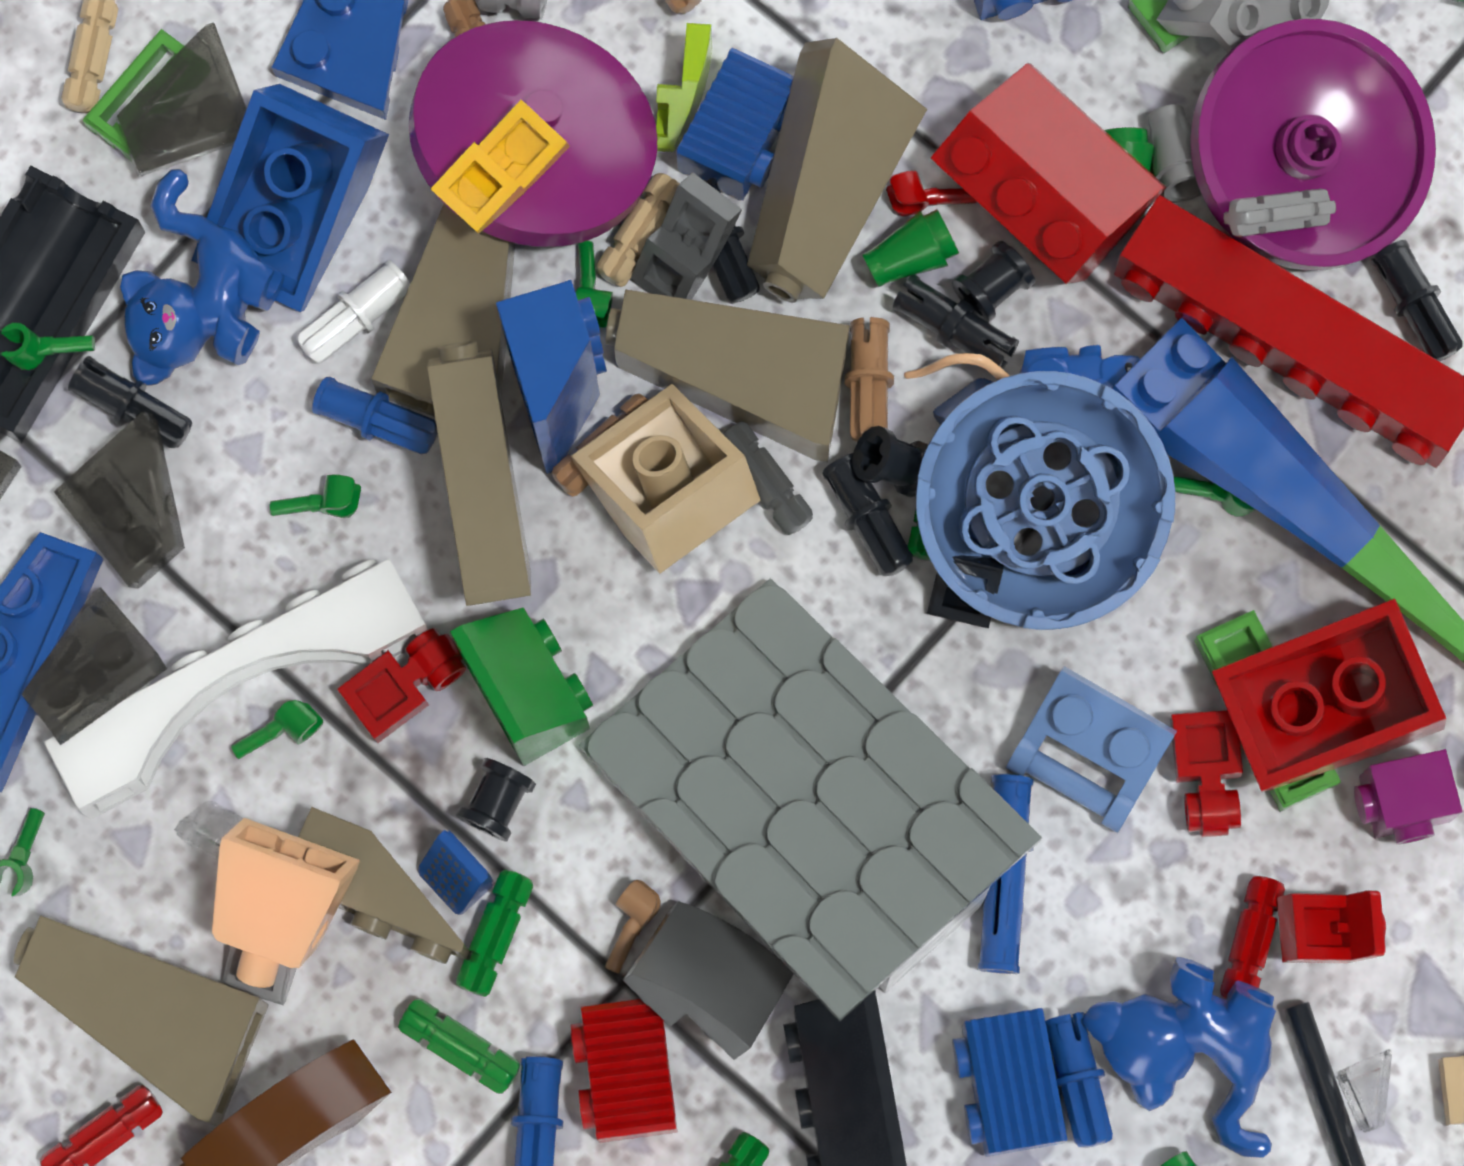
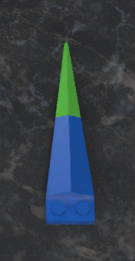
(1238, 439)

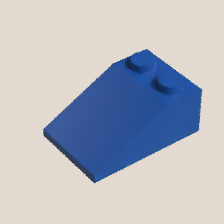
(295, 184)

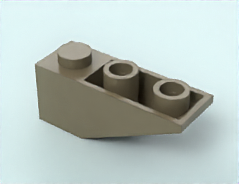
(381, 890)

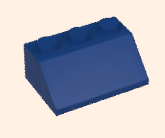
(555, 362)

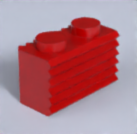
(626, 1071)

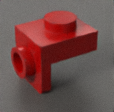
(1331, 927)

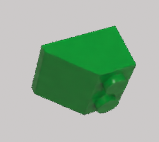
(523, 683)

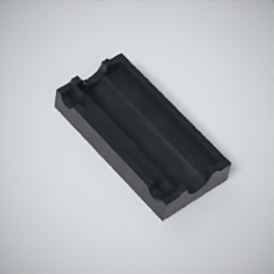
(54, 277)

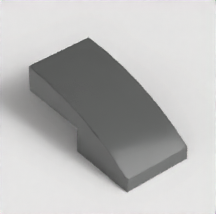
(687, 242)

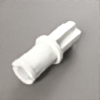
(354, 312)

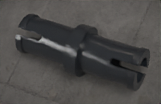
(954, 322)

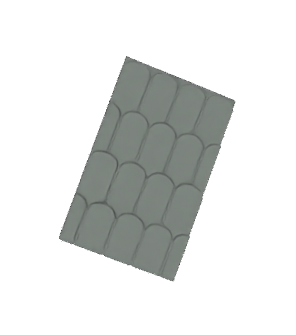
(810, 799)

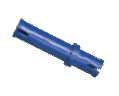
(1005, 897)

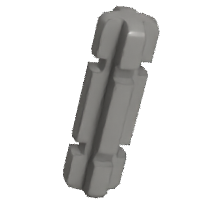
(1279, 212)

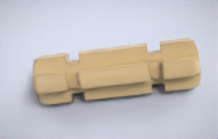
(89, 55)
(646, 217)

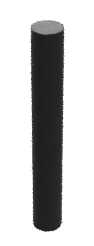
(1324, 1085)

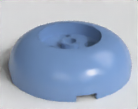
(1112, 462)

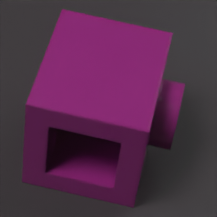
(1408, 796)

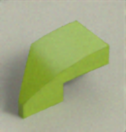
(680, 103)

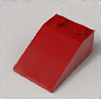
(1330, 697)

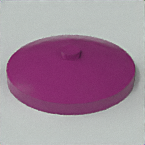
(575, 91)
(1310, 112)

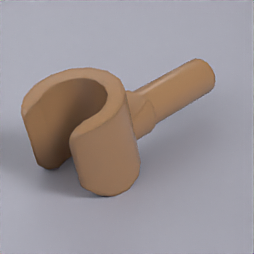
(641, 906)

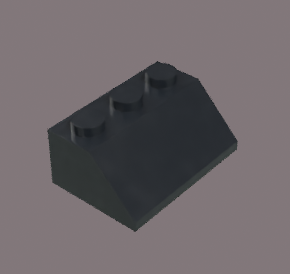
(847, 1085)

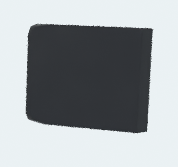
(949, 605)

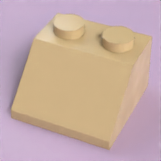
(667, 477)

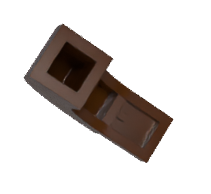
(295, 1113)

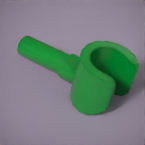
(600, 299)
(36, 348)
(338, 499)
(1230, 503)
(293, 717)
(21, 852)

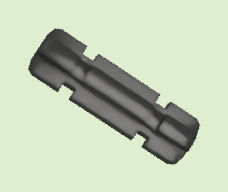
(772, 484)

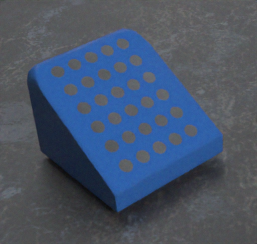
(454, 873)

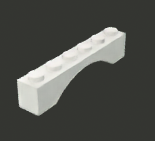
(346, 624)

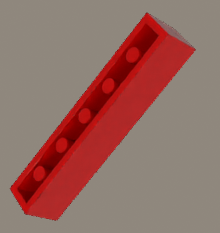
(1295, 331)

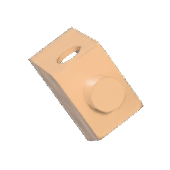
(275, 898)

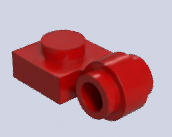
(387, 694)
(1206, 752)

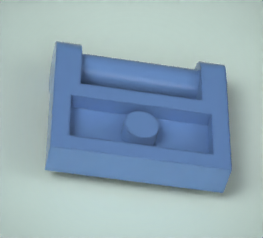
(1103, 732)

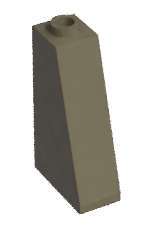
(829, 167)
(447, 304)
(738, 363)
(479, 474)
(154, 1017)

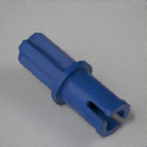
(374, 416)
(1079, 1080)
(538, 1111)

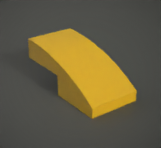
(500, 167)

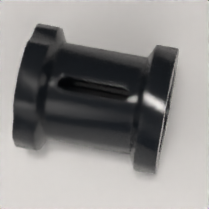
(994, 280)
(888, 459)
(496, 799)

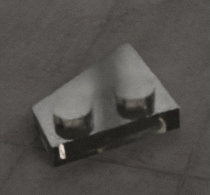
(185, 108)
(128, 502)
(91, 669)

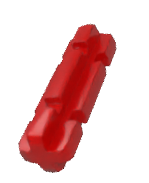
(1253, 933)
(106, 1130)

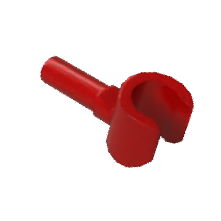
(910, 197)

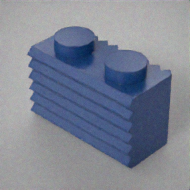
(737, 125)
(1011, 1083)

